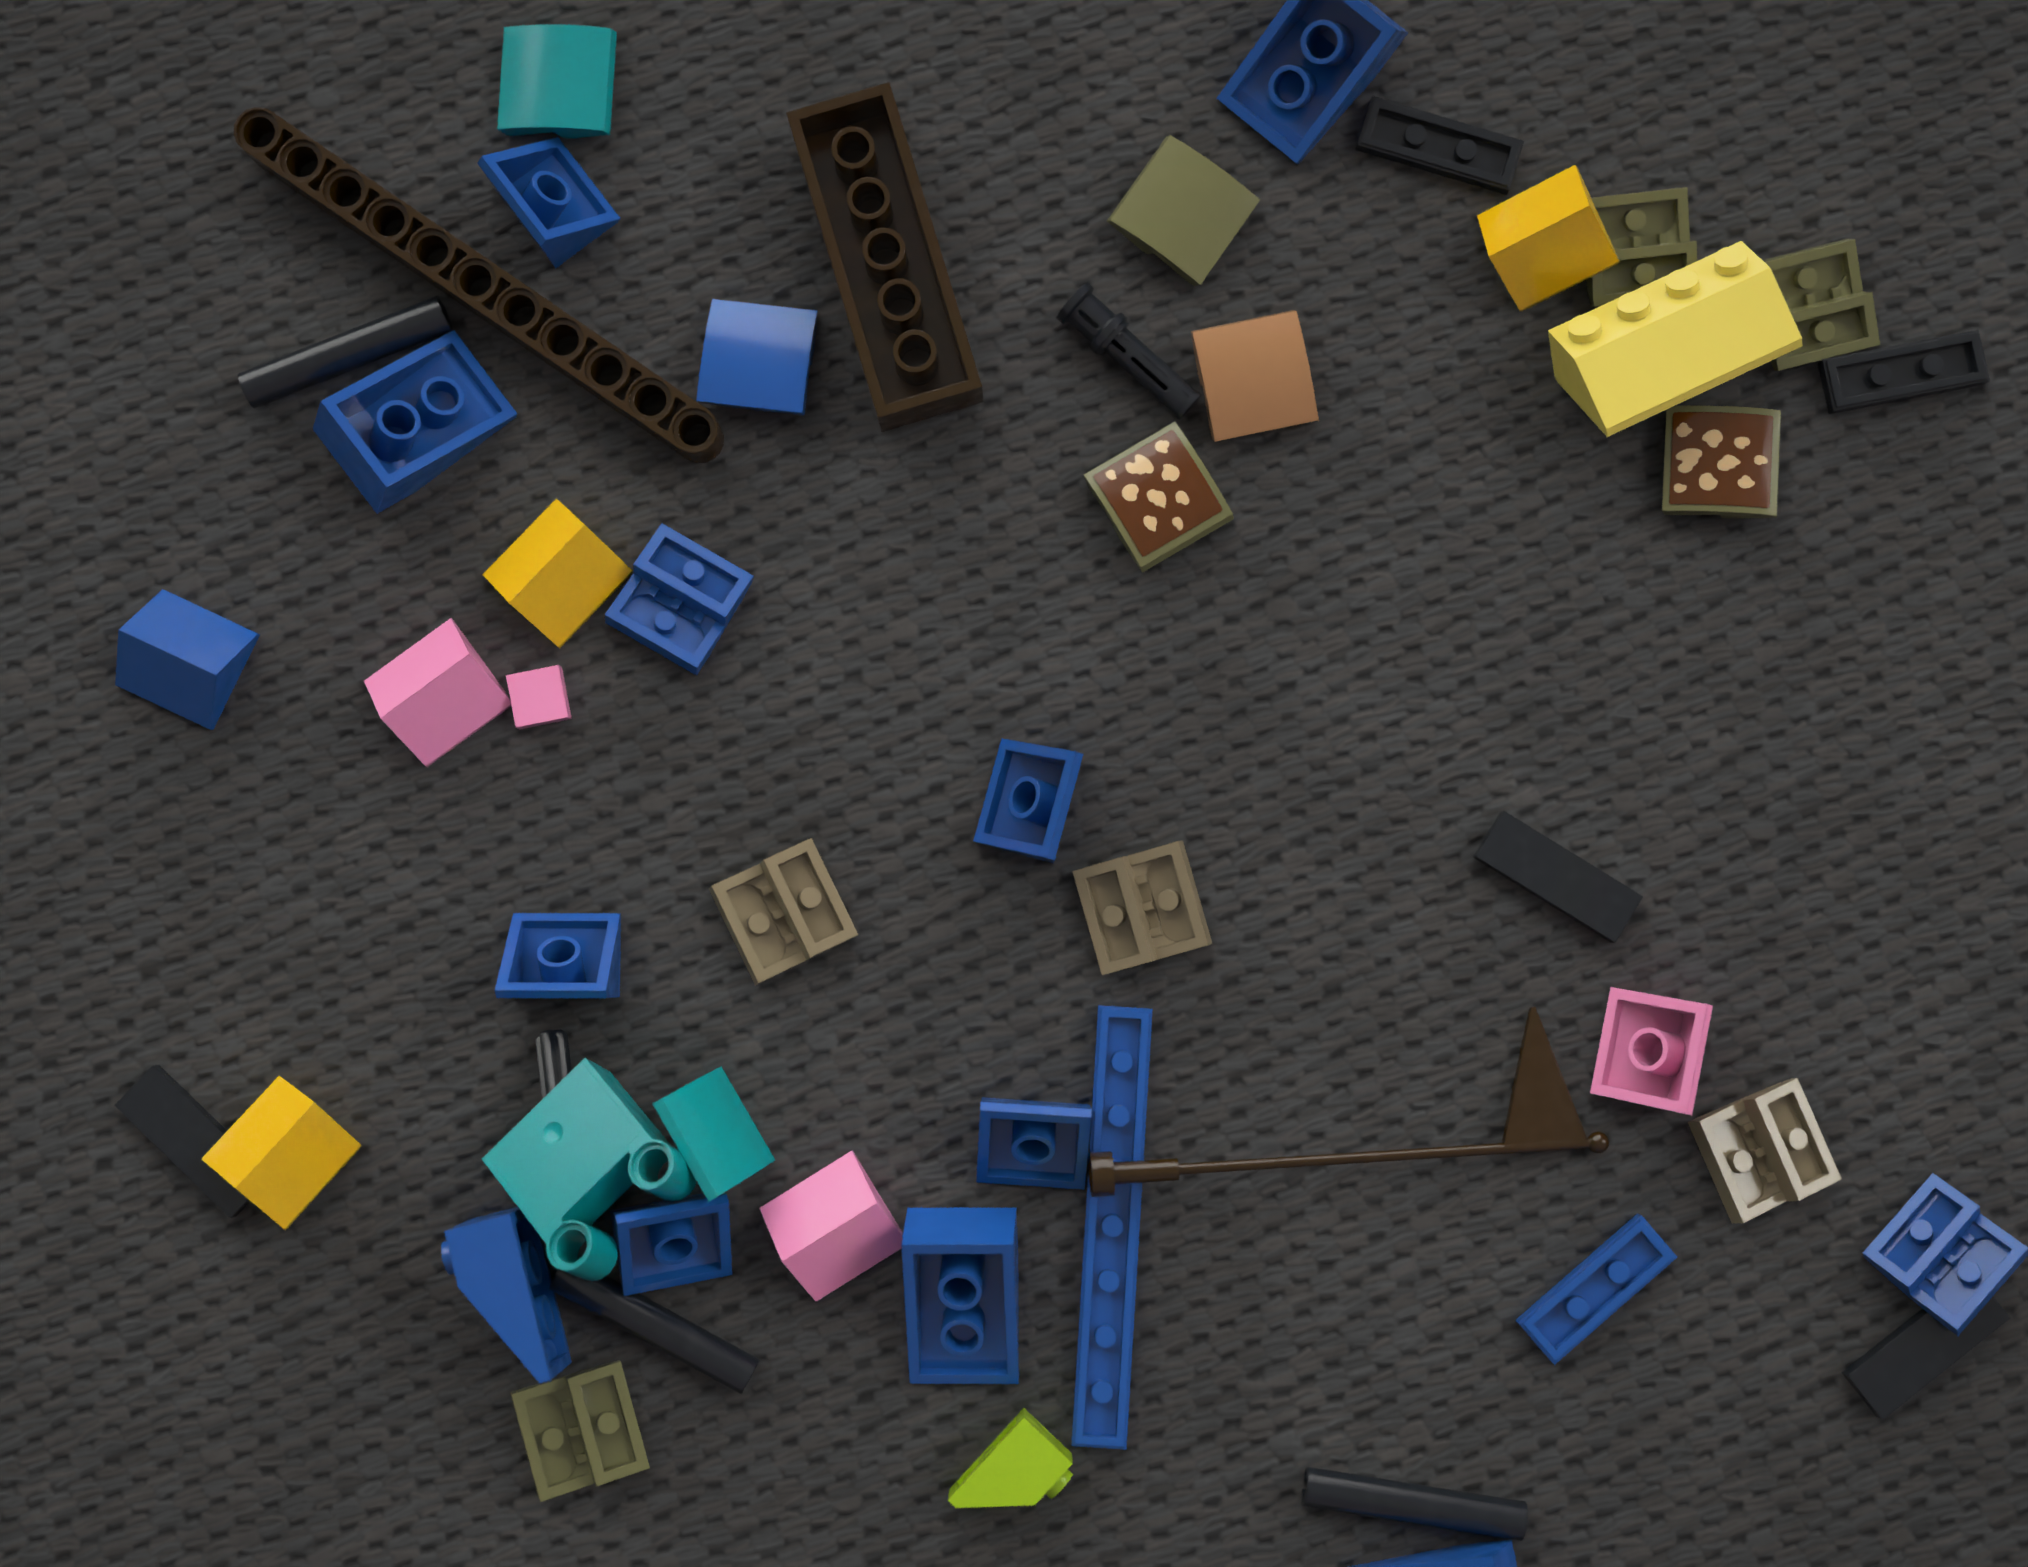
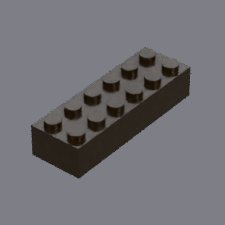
(885, 257)

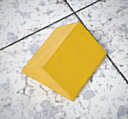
(1547, 239)
(557, 573)
(282, 1152)

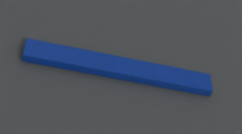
(1112, 1232)

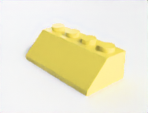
(1673, 338)

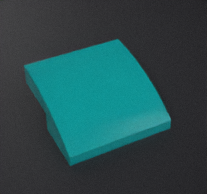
(557, 80)
(714, 1133)

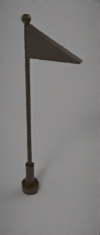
(1537, 1121)

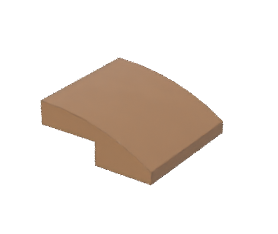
(1255, 375)

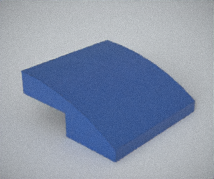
(757, 357)
(679, 599)
(1945, 1254)

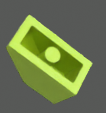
(1015, 1468)

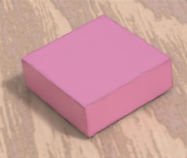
(538, 697)

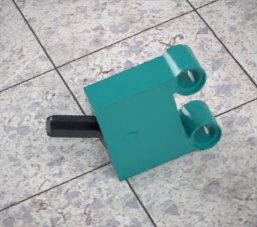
(580, 1156)

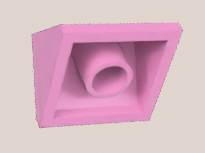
(437, 693)
(1651, 1050)
(832, 1227)

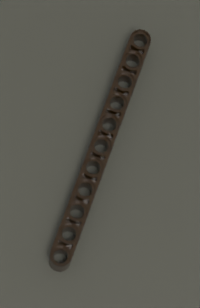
(458, 272)

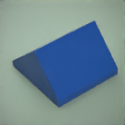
(550, 196)
(182, 657)
(1028, 799)
(561, 956)
(1033, 1143)
(672, 1242)

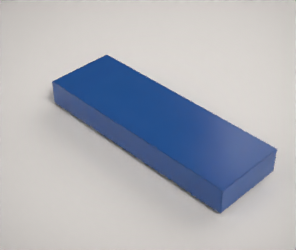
(1596, 1288)

